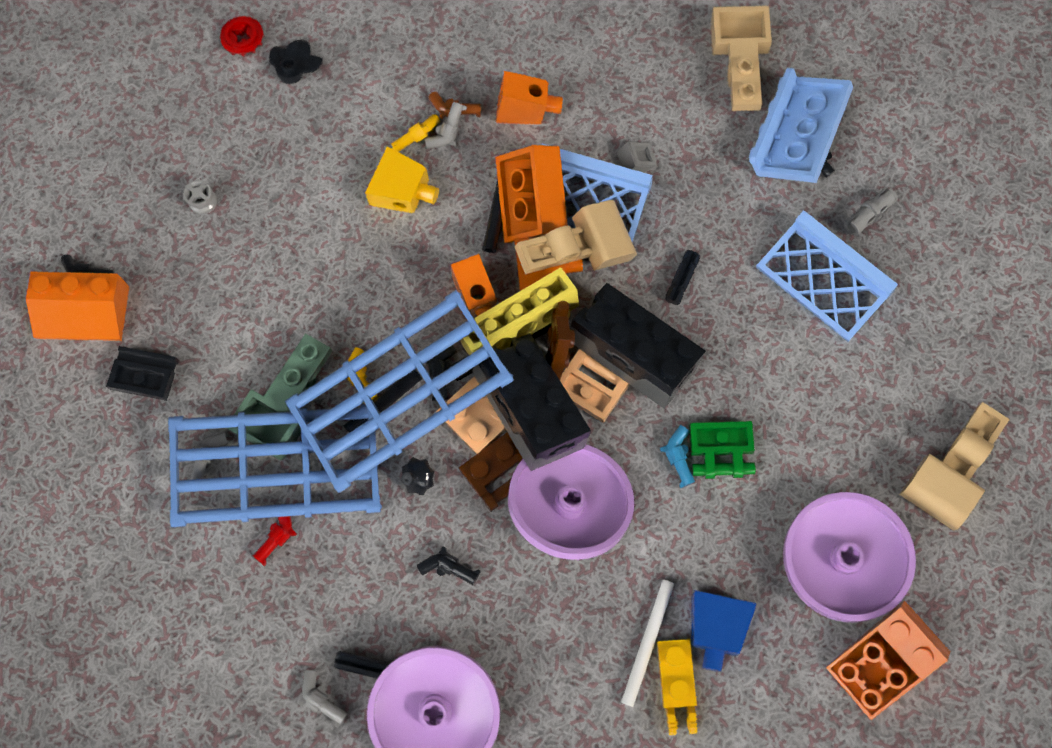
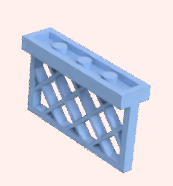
(608, 174)
(847, 261)

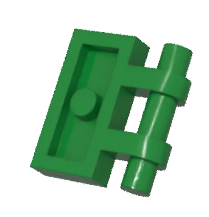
(722, 439)

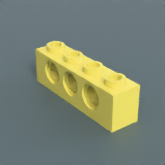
(523, 312)

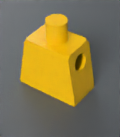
(400, 183)

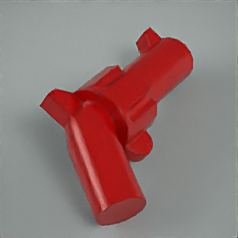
(277, 536)

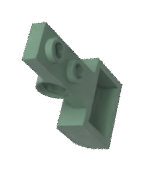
(295, 377)

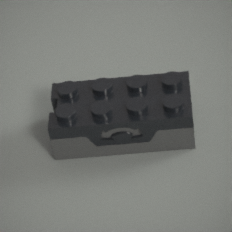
(636, 345)
(534, 405)

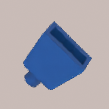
(719, 626)

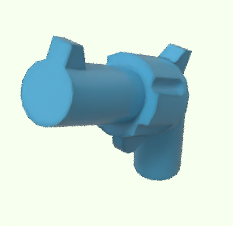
(677, 455)

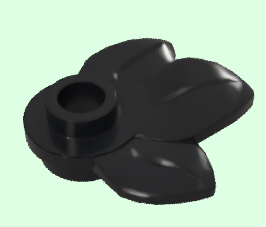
(294, 61)

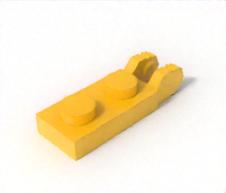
(677, 682)

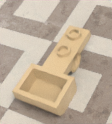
(742, 35)
(597, 236)
(945, 485)

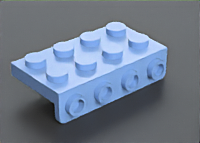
(800, 127)

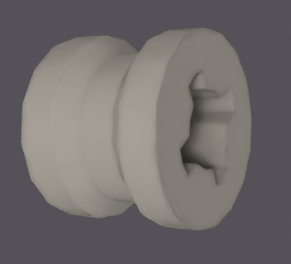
(200, 190)

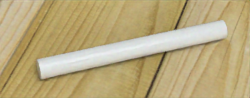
(647, 643)

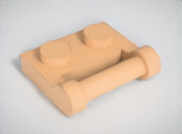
(587, 392)

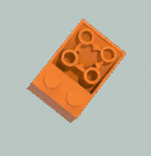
(889, 660)

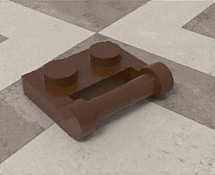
(489, 466)

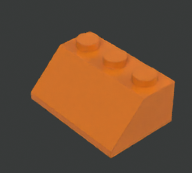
(531, 192)
(77, 305)

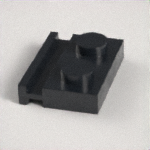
(142, 373)

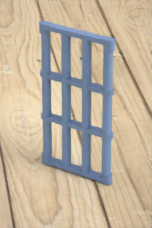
(381, 419)
(243, 482)

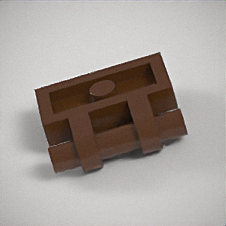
(560, 338)

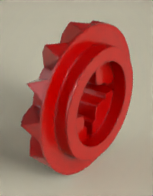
(240, 26)

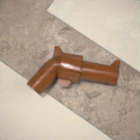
(444, 107)

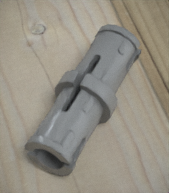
(870, 211)

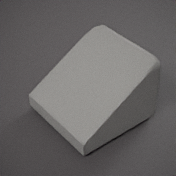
(637, 156)

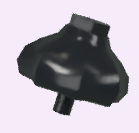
(417, 476)

